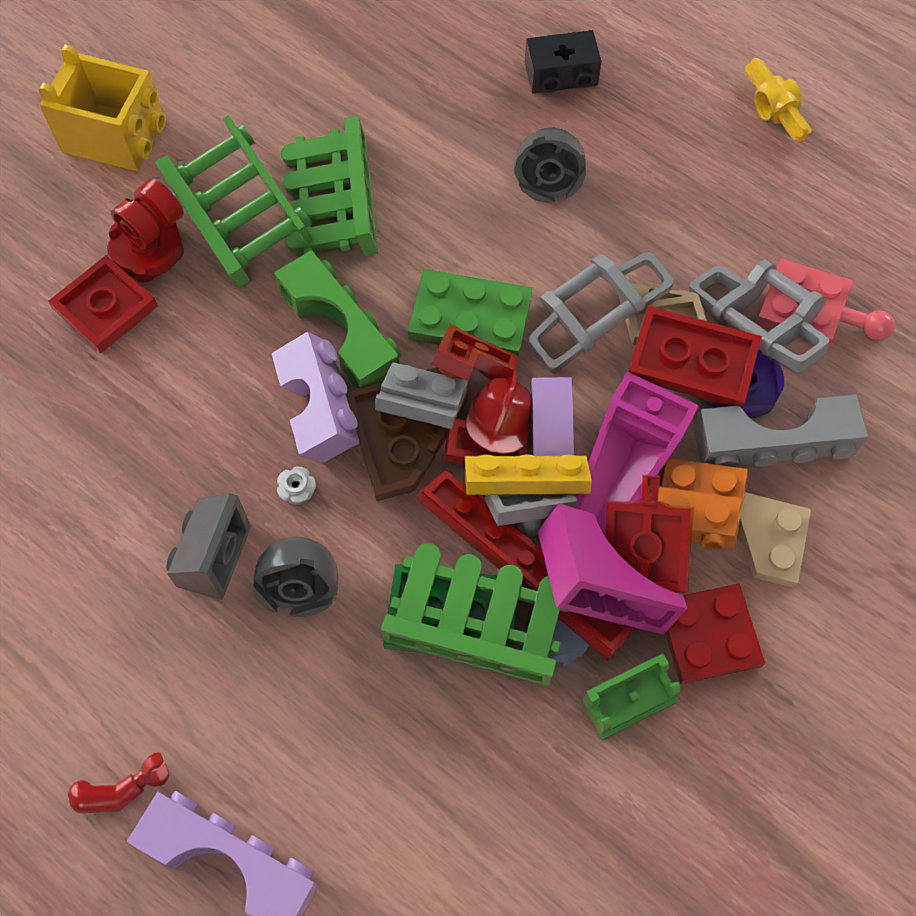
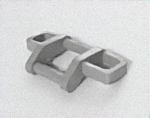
(747, 292)
(585, 339)

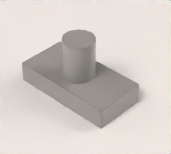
(526, 509)

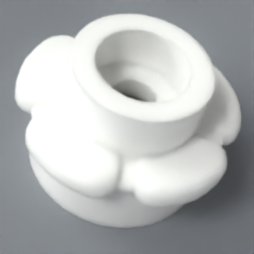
(299, 494)

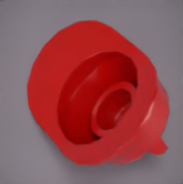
(500, 416)

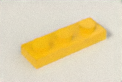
(527, 475)

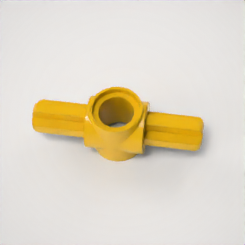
(778, 100)

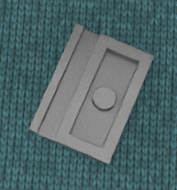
(421, 395)

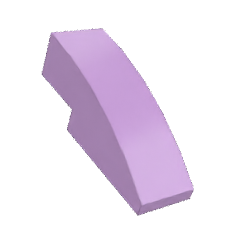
(552, 416)

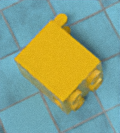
(103, 110)

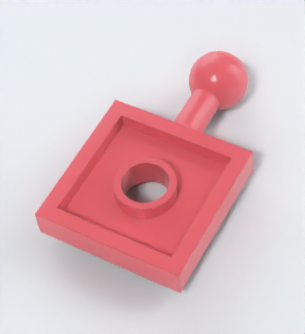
(778, 306)

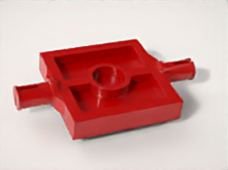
(653, 536)

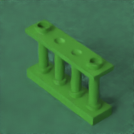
(218, 231)

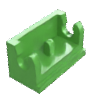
(631, 697)

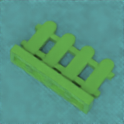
(336, 175)
(449, 638)

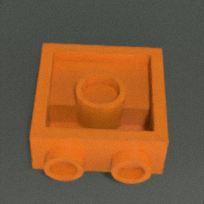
(714, 493)

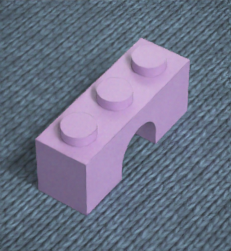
(327, 423)

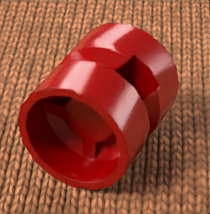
(149, 211)

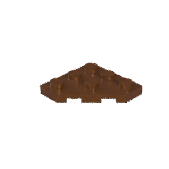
(394, 446)

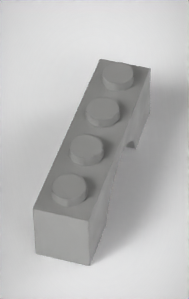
(733, 439)

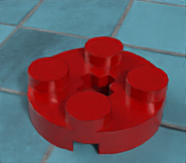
(148, 262)

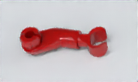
(112, 798)

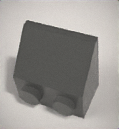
(209, 545)

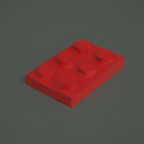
(695, 357)

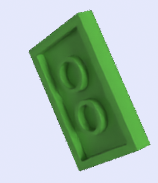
(476, 305)

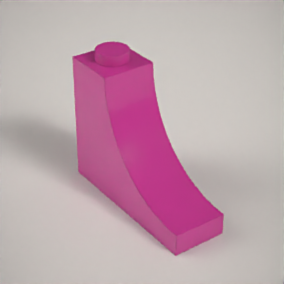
(596, 580)

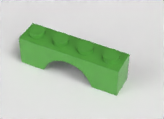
(312, 290)

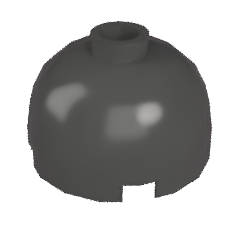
(550, 164)
(296, 576)

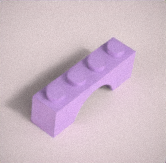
(175, 834)

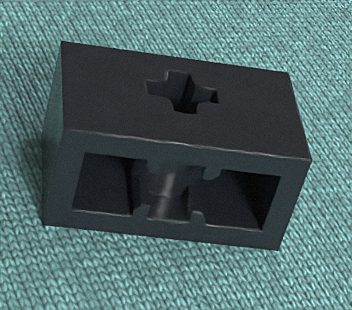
(562, 61)

